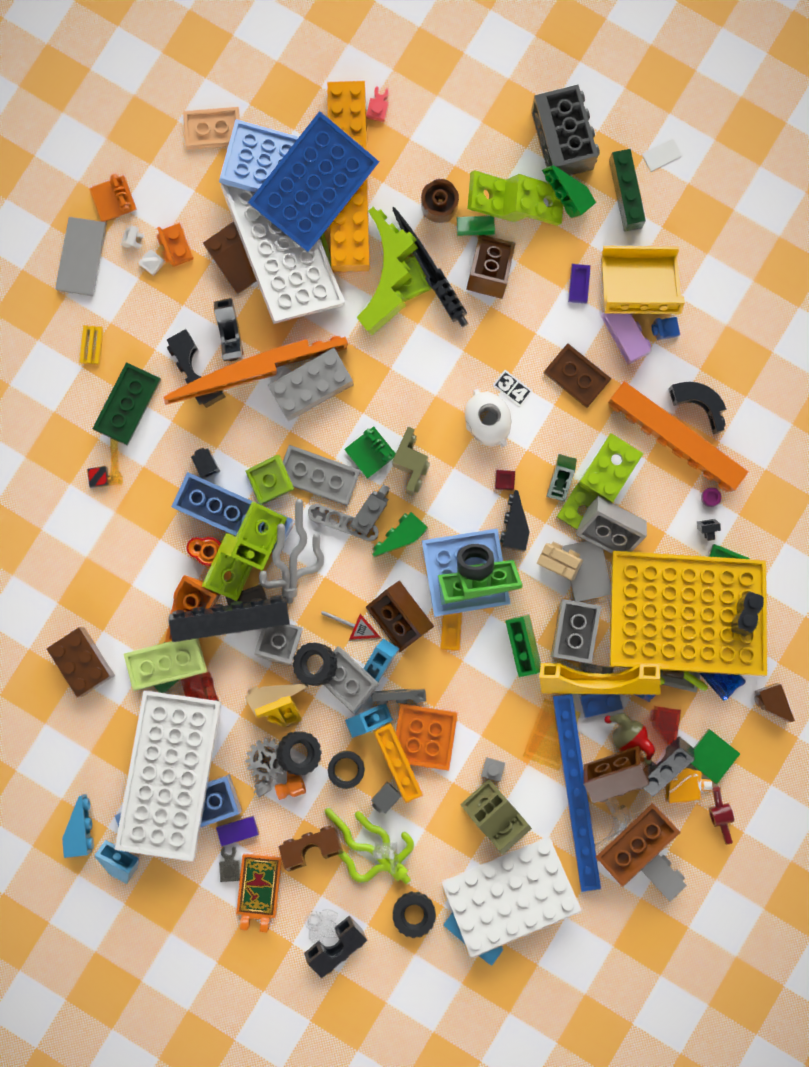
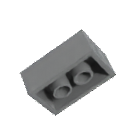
(576, 631)

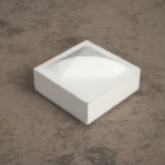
(151, 262)

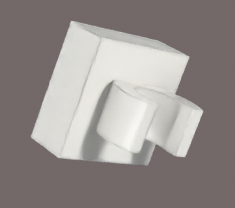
(129, 237)

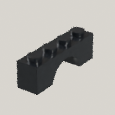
(184, 349)

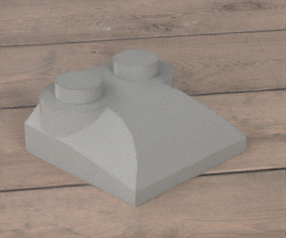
(278, 643)

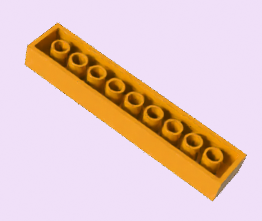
(351, 227)

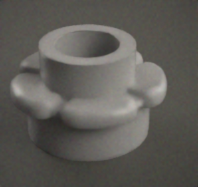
(262, 788)

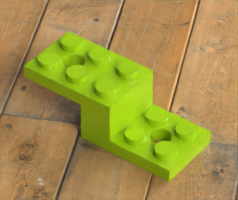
(514, 198)
(601, 478)
(244, 551)

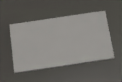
(81, 256)
(320, 475)

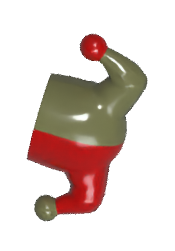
(630, 735)

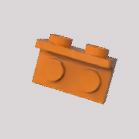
(175, 244)

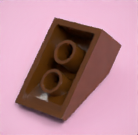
(231, 257)
(490, 266)

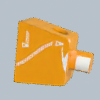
(687, 786)

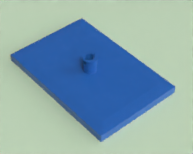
(313, 182)

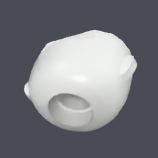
(485, 434)

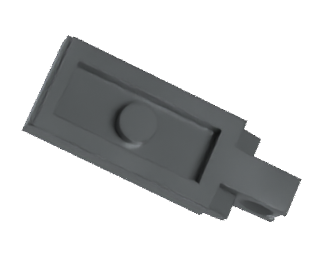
(371, 511)
(399, 695)

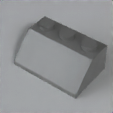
(611, 527)

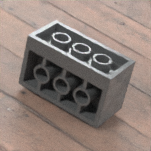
(565, 130)

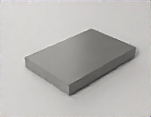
(593, 576)
(351, 682)

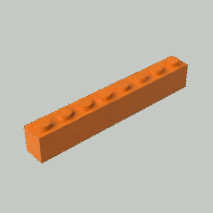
(678, 437)

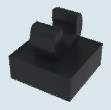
(708, 528)

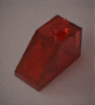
(665, 722)

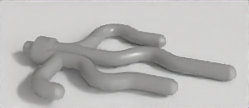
(291, 575)

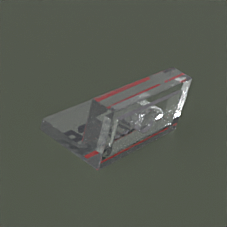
(388, 850)

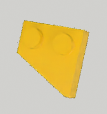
(281, 712)

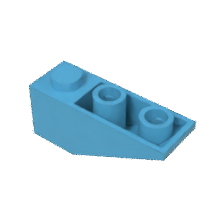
(77, 836)

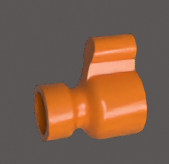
(293, 787)

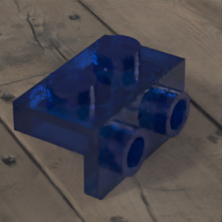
(723, 684)

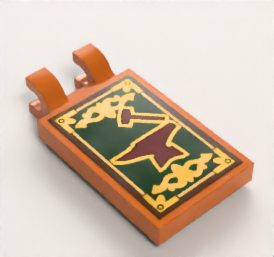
(258, 889)

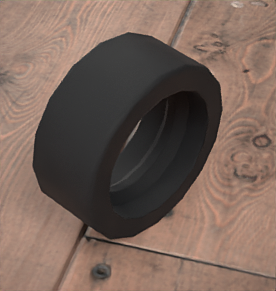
(476, 572)
(346, 784)

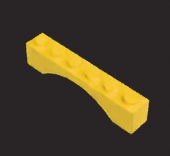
(639, 680)

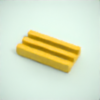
(92, 329)

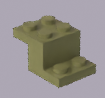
(411, 461)
(496, 816)

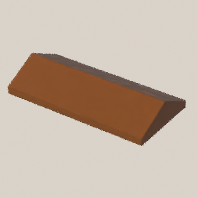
(637, 845)

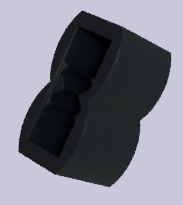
(747, 617)

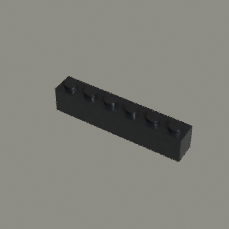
(228, 618)

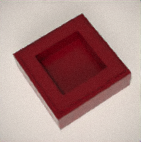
(505, 480)

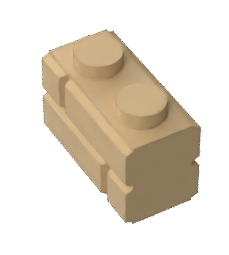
(560, 561)

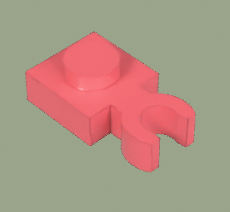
(378, 107)

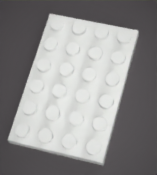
(510, 897)

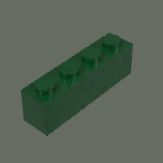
(627, 190)

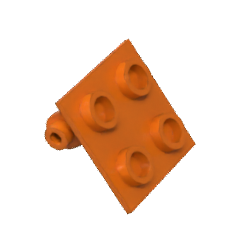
(113, 198)

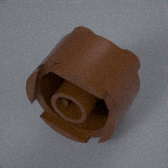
(430, 196)

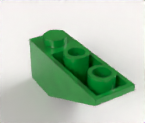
(572, 193)
(405, 534)

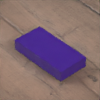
(579, 283)
(237, 830)

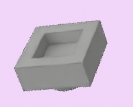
(493, 769)

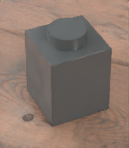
(385, 798)

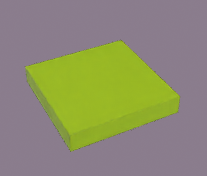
(417, 283)
(269, 479)

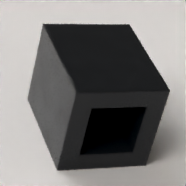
(205, 463)

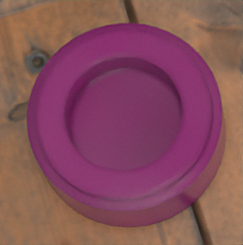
(711, 497)

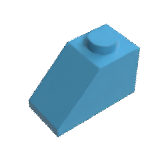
(368, 720)
(117, 862)

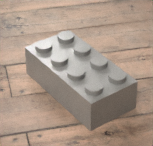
(311, 384)

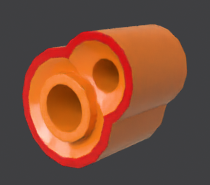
(203, 549)

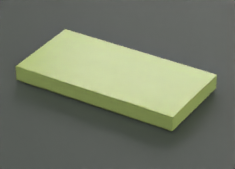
(164, 663)

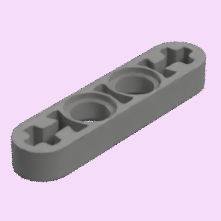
(342, 525)

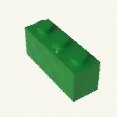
(523, 645)

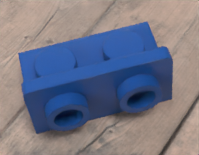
(600, 703)

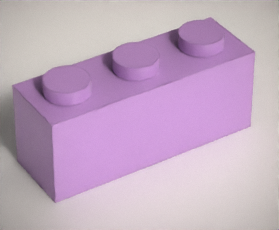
(627, 336)

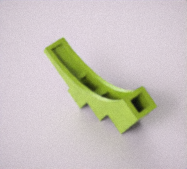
(395, 272)

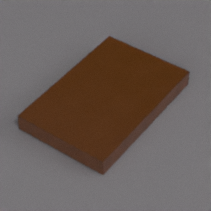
(577, 375)

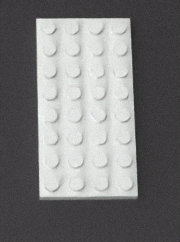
(287, 275)
(168, 776)

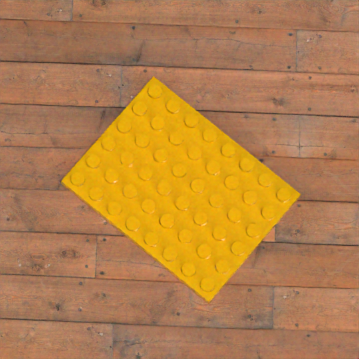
(682, 613)

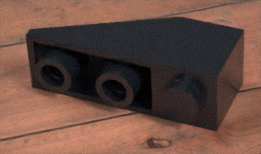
(517, 529)

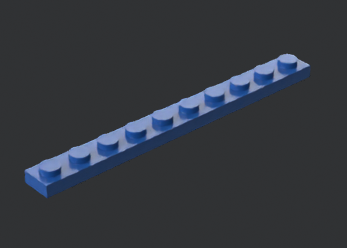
(576, 792)

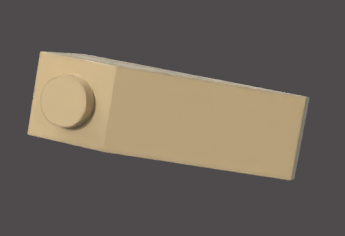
(267, 694)

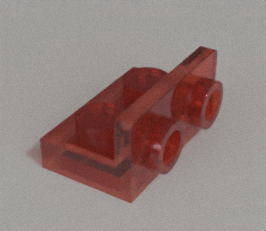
(200, 687)

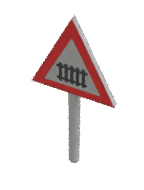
(361, 630)

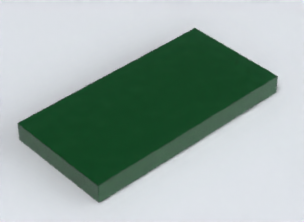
(126, 404)

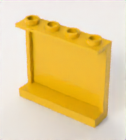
(641, 280)

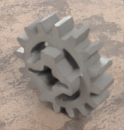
(262, 750)

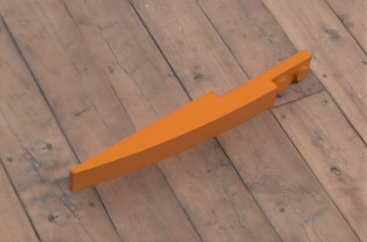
(255, 368)

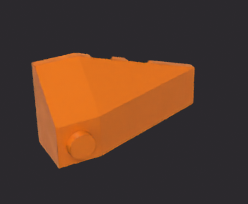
(190, 595)

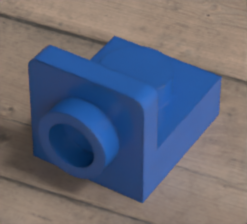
(665, 328)

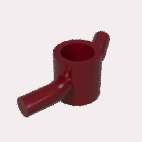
(721, 815)

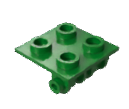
(370, 452)

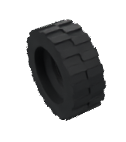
(329, 664)
(313, 756)
(405, 927)

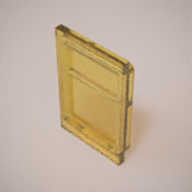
(544, 741)

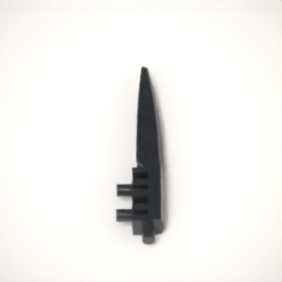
(435, 276)

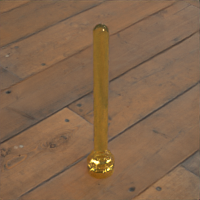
(115, 476)

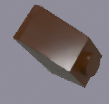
(774, 701)

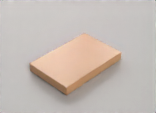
(209, 127)

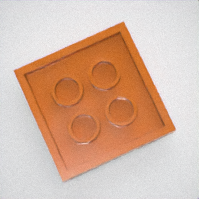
(426, 735)

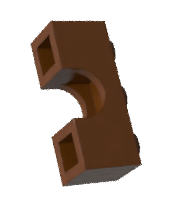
(294, 852)

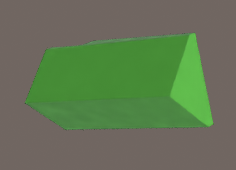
(457, 588)

